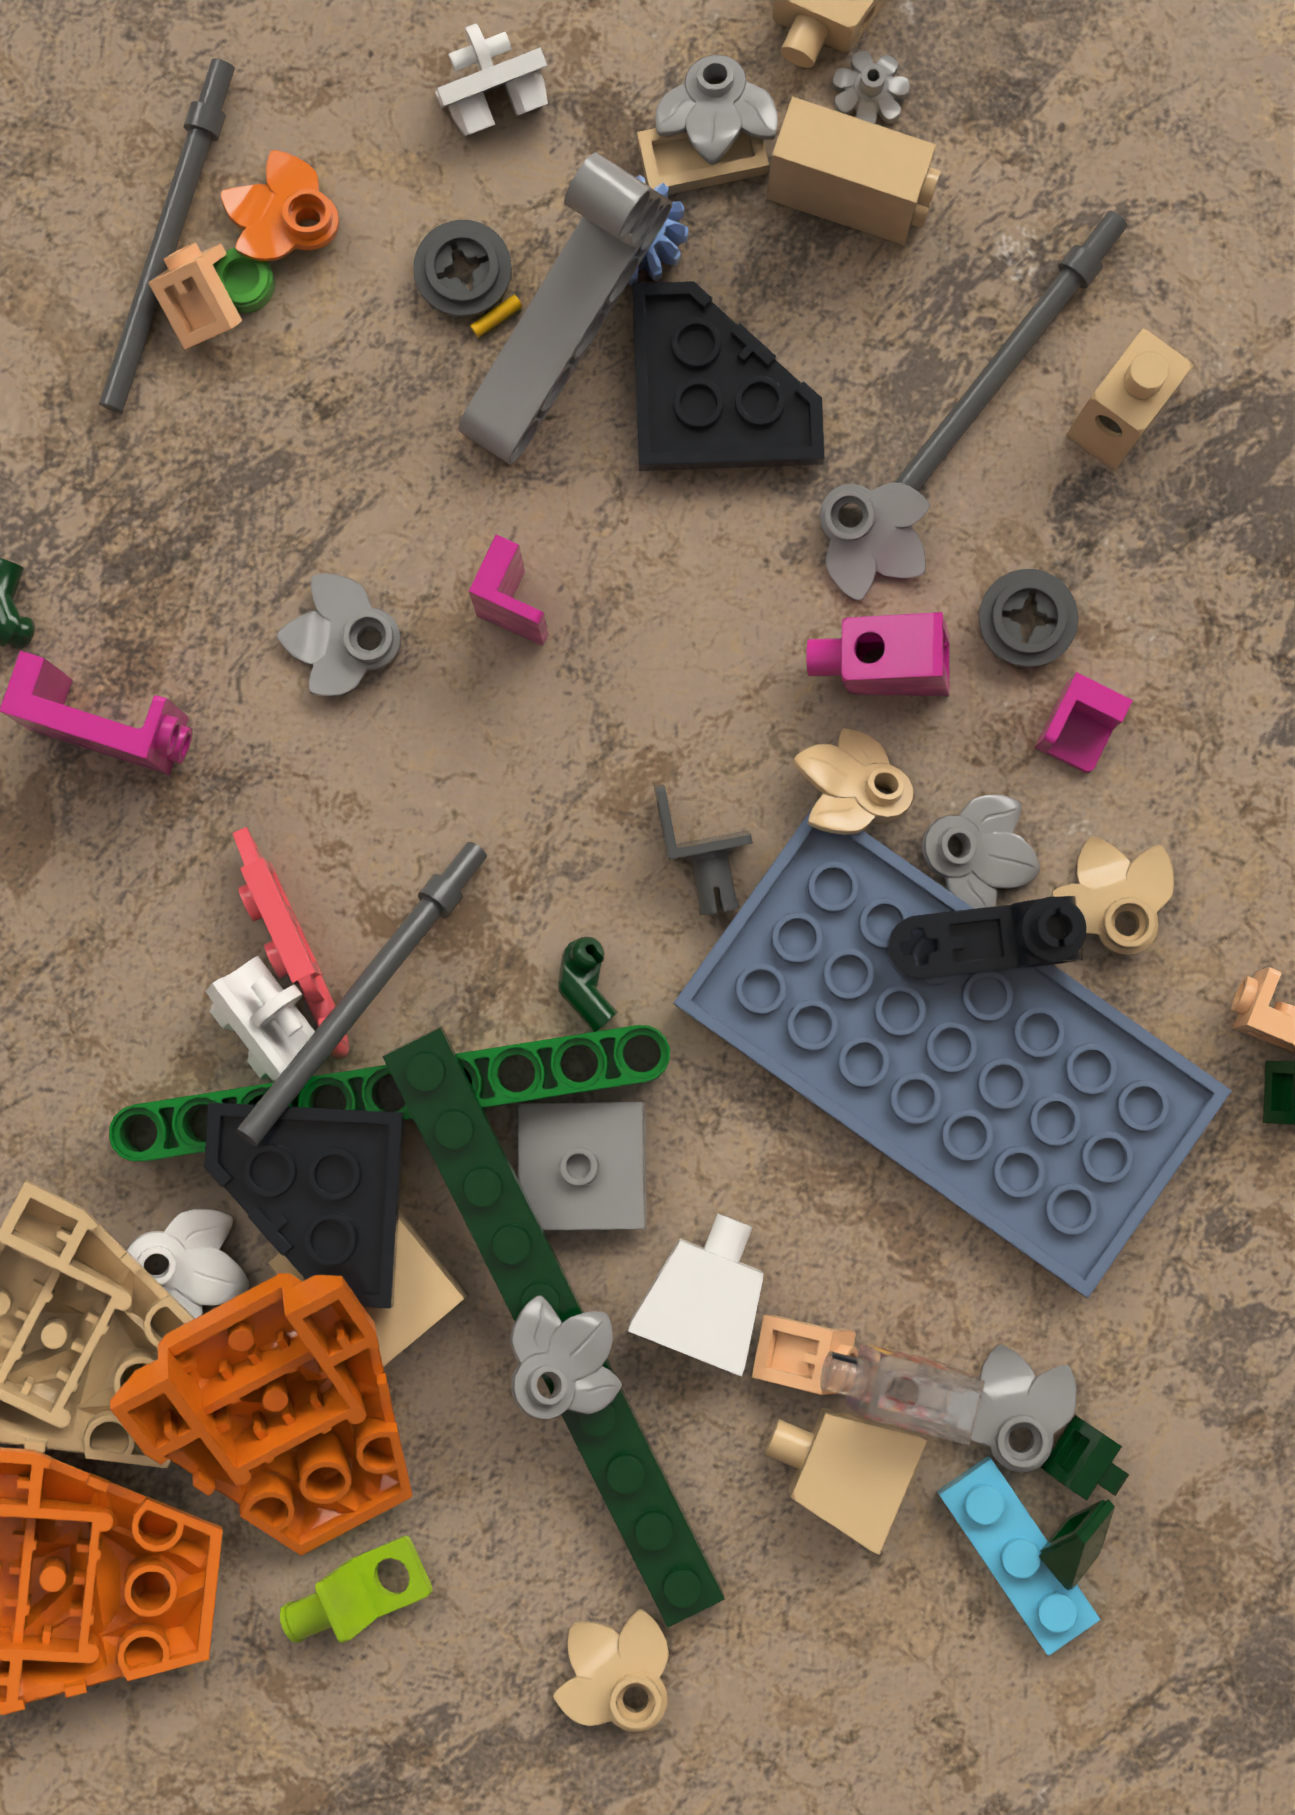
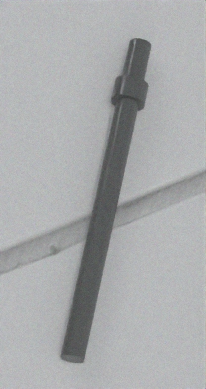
(203, 125)
(1076, 272)
(437, 900)

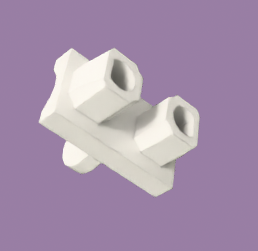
(519, 75)
(261, 1015)

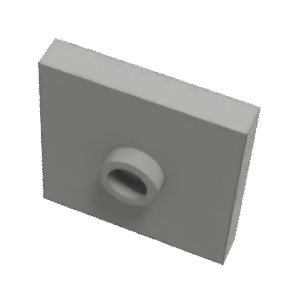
(584, 1164)

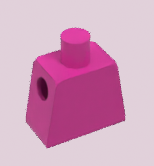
(912, 661)

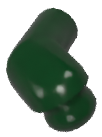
(13, 628)
(580, 979)

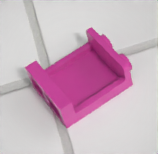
(37, 703)

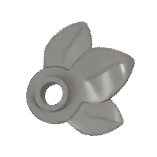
(716, 112)
(880, 542)
(333, 634)
(990, 850)
(568, 1354)
(1019, 1399)

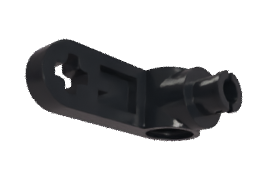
(992, 938)

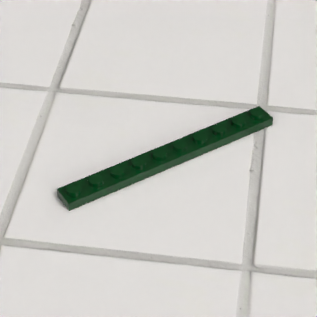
(527, 1268)

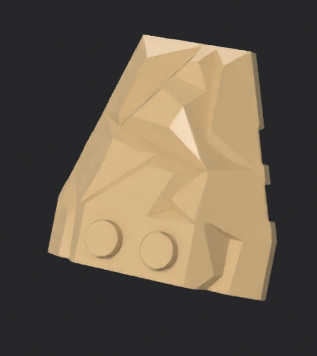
(72, 1329)

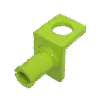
(353, 1595)

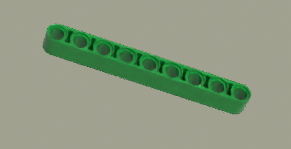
(360, 1087)

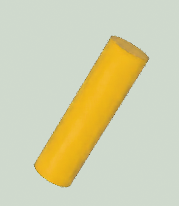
(496, 316)

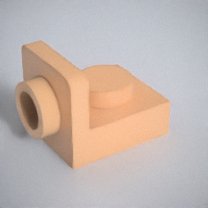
(195, 295)
(1257, 1018)
(795, 1352)

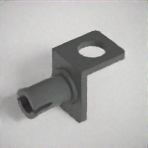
(707, 857)

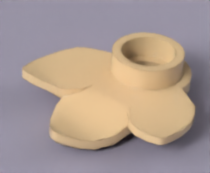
(848, 783)
(1114, 886)
(611, 1664)

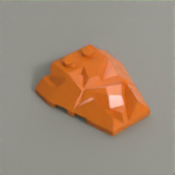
(276, 1409)
(95, 1581)

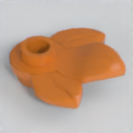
(274, 209)

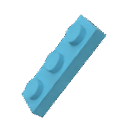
(1011, 1550)

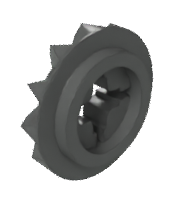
(477, 245)
(1050, 601)

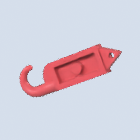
(289, 948)

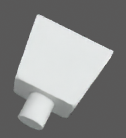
(704, 1299)

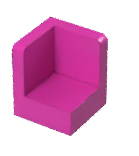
(1082, 722)

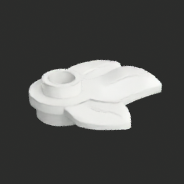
(196, 1267)

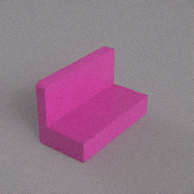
(494, 592)

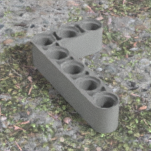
(569, 307)

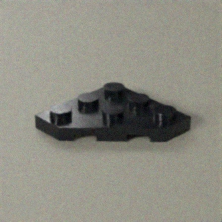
(714, 390)
(319, 1189)

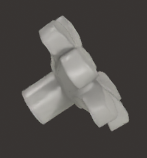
(870, 88)

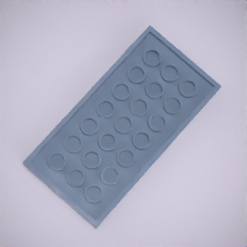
(985, 1086)

